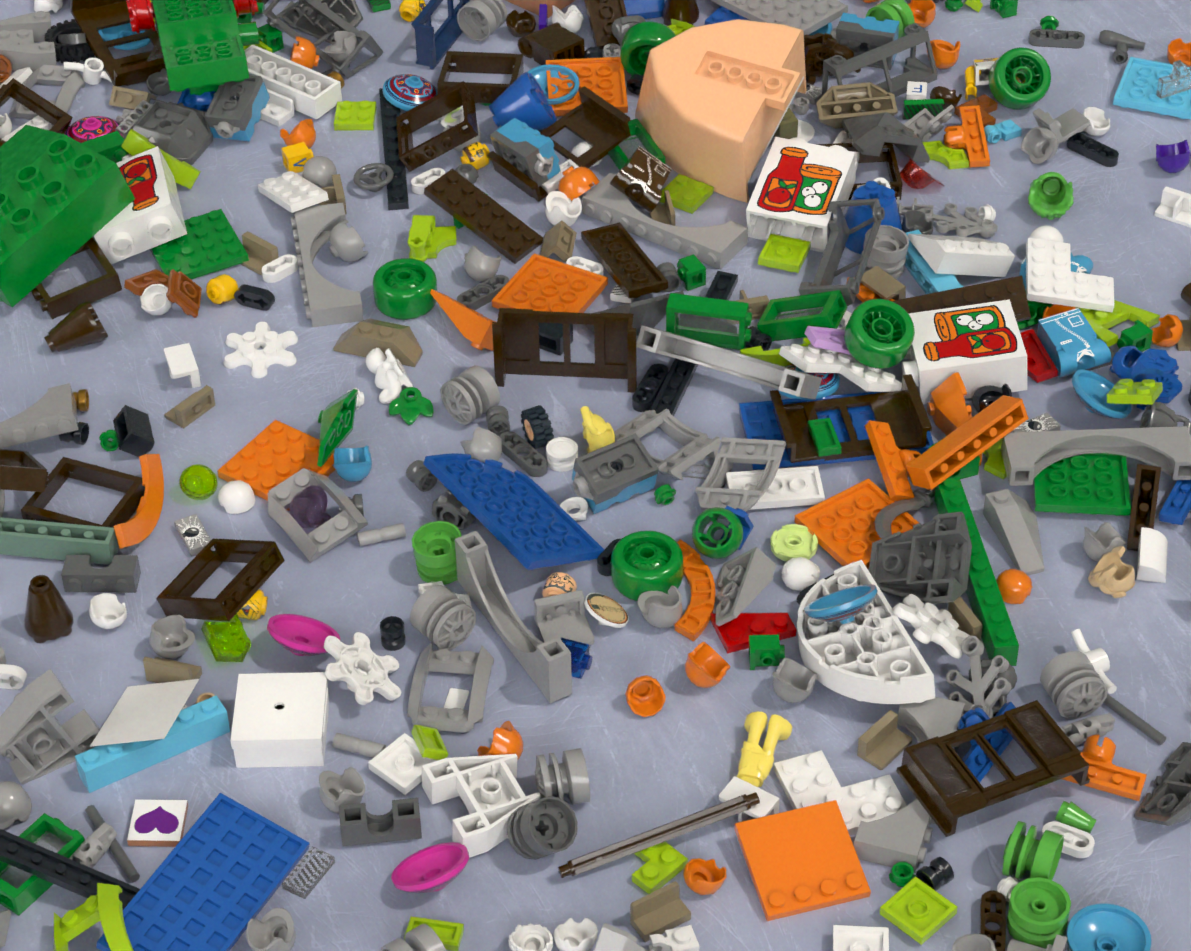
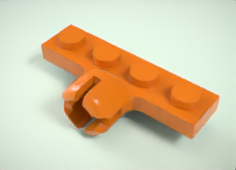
(969, 136)
(891, 460)
(1107, 776)

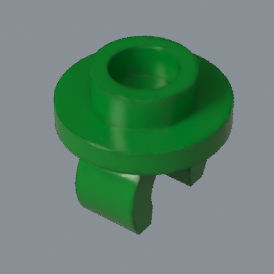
(1049, 22)

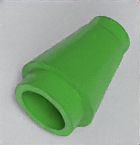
(1075, 817)

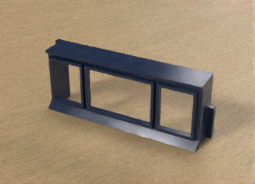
(431, 46)

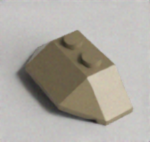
(853, 101)
(380, 334)

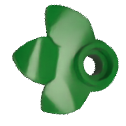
(411, 407)

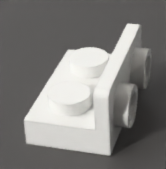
(278, 109)

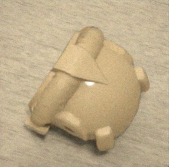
(1112, 574)

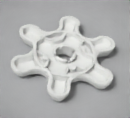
(259, 360)
(931, 624)
(361, 656)

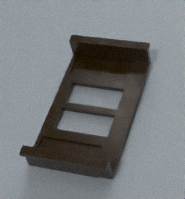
(102, 14)
(592, 121)
(518, 345)
(899, 409)
(951, 790)

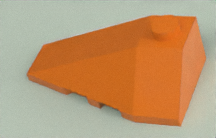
(469, 322)
(949, 406)

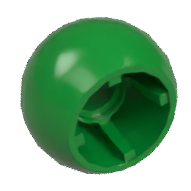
(731, 540)

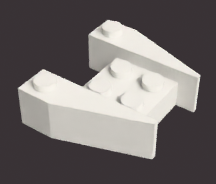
(487, 791)

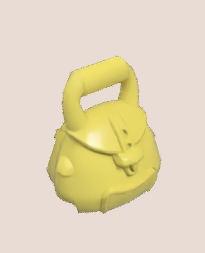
(596, 430)

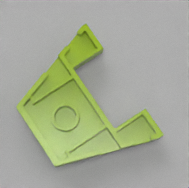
(1102, 320)

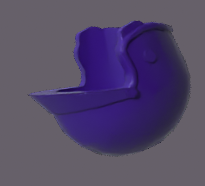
(1173, 157)

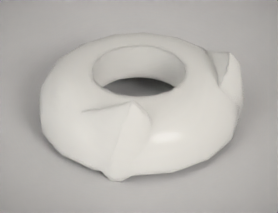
(575, 502)

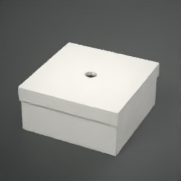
(280, 720)

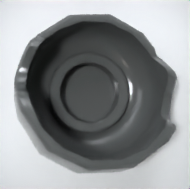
(158, 83)
(916, 220)

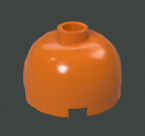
(304, 53)
(576, 181)

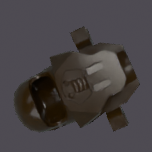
(819, 48)

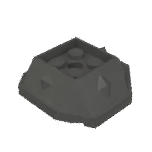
(175, 130)

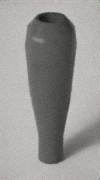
(1112, 39)

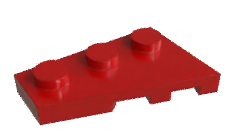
(1039, 364)
(736, 632)

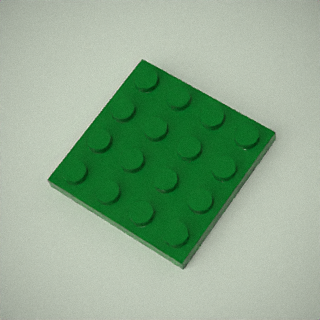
(204, 249)
(1084, 485)

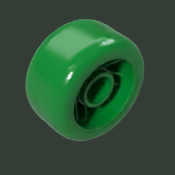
(638, 43)
(1029, 68)
(404, 288)
(879, 333)
(646, 563)

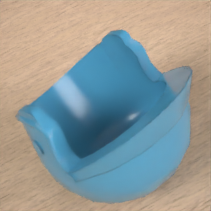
(352, 463)

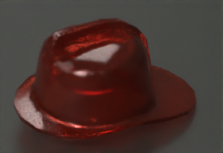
(916, 176)

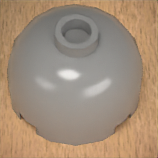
(346, 243)

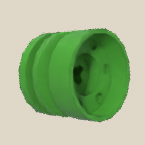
(435, 551)
(1031, 854)

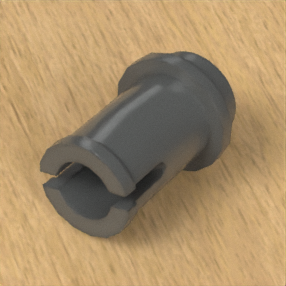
(1120, 55)

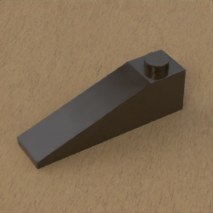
(1143, 502)

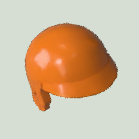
(923, 12)
(944, 53)
(302, 132)
(705, 666)
(505, 741)

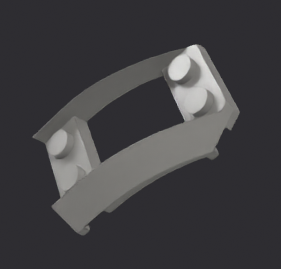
(51, 75)
(695, 443)
(740, 450)
(328, 534)
(450, 662)

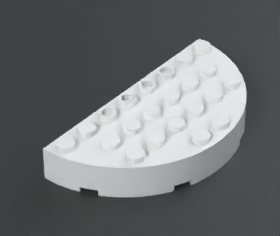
(867, 657)

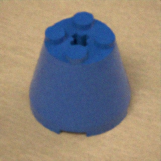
(525, 102)
(858, 214)

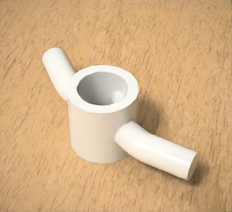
(91, 69)
(1097, 657)

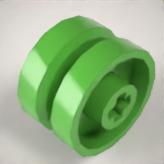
(893, 10)
(1038, 911)

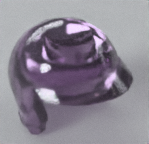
(309, 507)

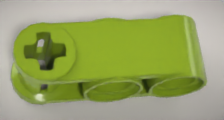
(421, 236)

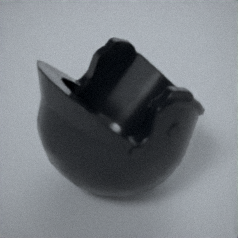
(988, 394)

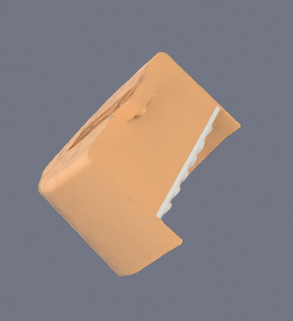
(719, 98)

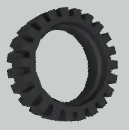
(65, 52)

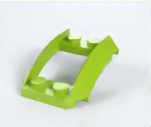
(100, 907)

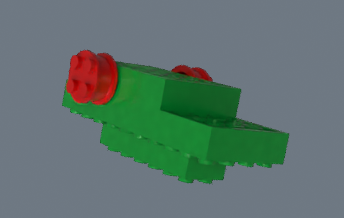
(198, 39)

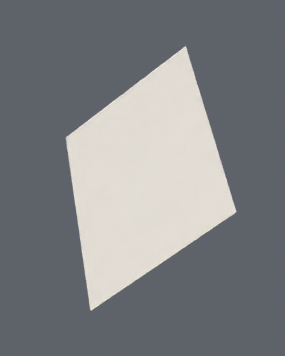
(145, 712)

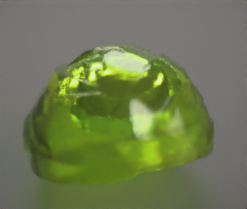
(198, 482)

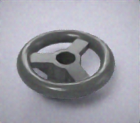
(373, 179)

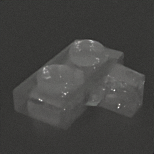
(1176, 82)

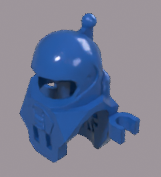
(1152, 364)

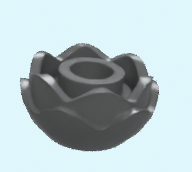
(468, 172)

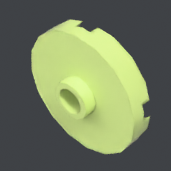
(793, 542)

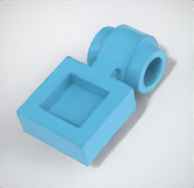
(1005, 130)

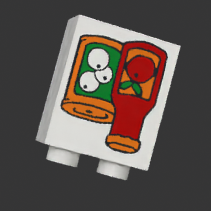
(797, 191)
(151, 217)
(971, 340)

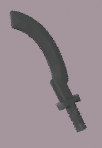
(887, 514)

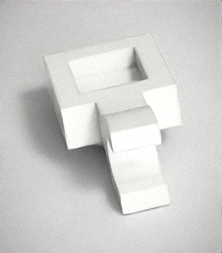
(675, 940)

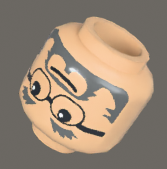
(558, 584)

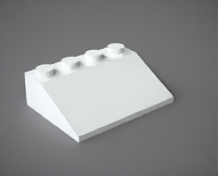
(963, 255)

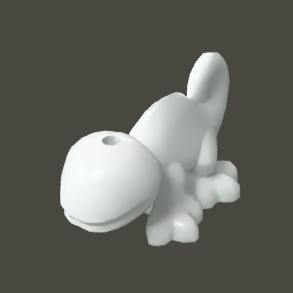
(389, 374)

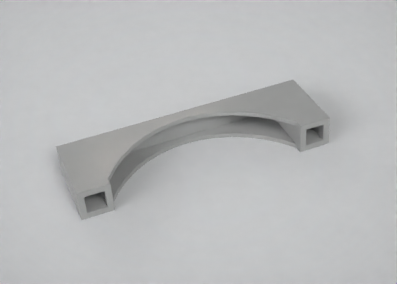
(710, 244)
(324, 301)
(730, 362)
(46, 418)
(1031, 452)
(544, 662)
(904, 833)

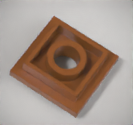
(184, 293)

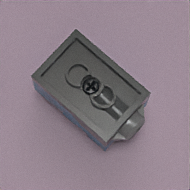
(866, 34)
(237, 108)
(526, 150)
(614, 473)

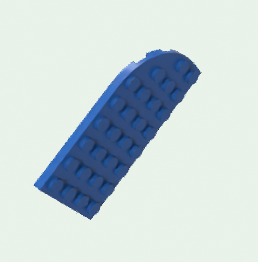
(515, 511)

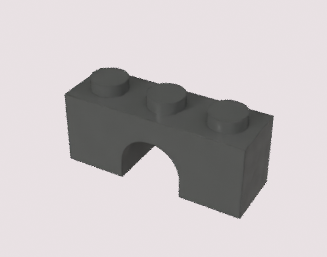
(118, 577)
(399, 824)

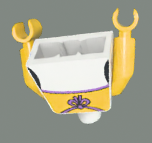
(978, 75)

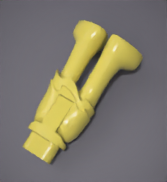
(758, 761)

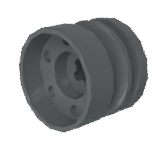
(542, 828)

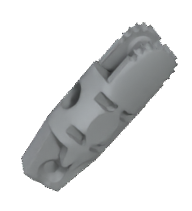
(1093, 725)
(95, 846)

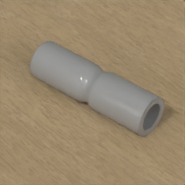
(377, 535)
(356, 745)

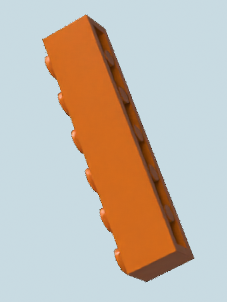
(967, 442)

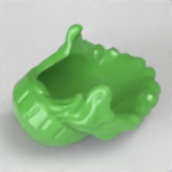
(1050, 195)

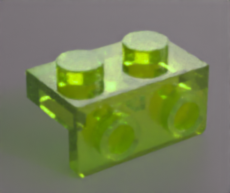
(227, 640)

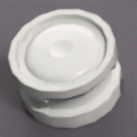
(561, 454)

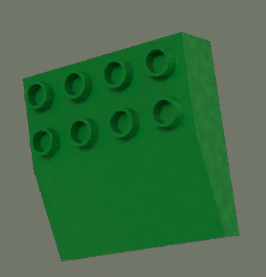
(51, 205)

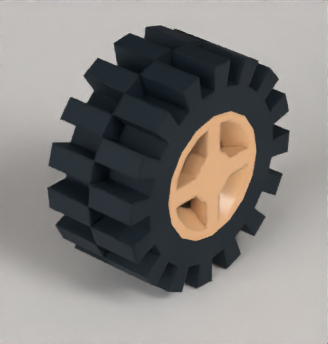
(537, 426)

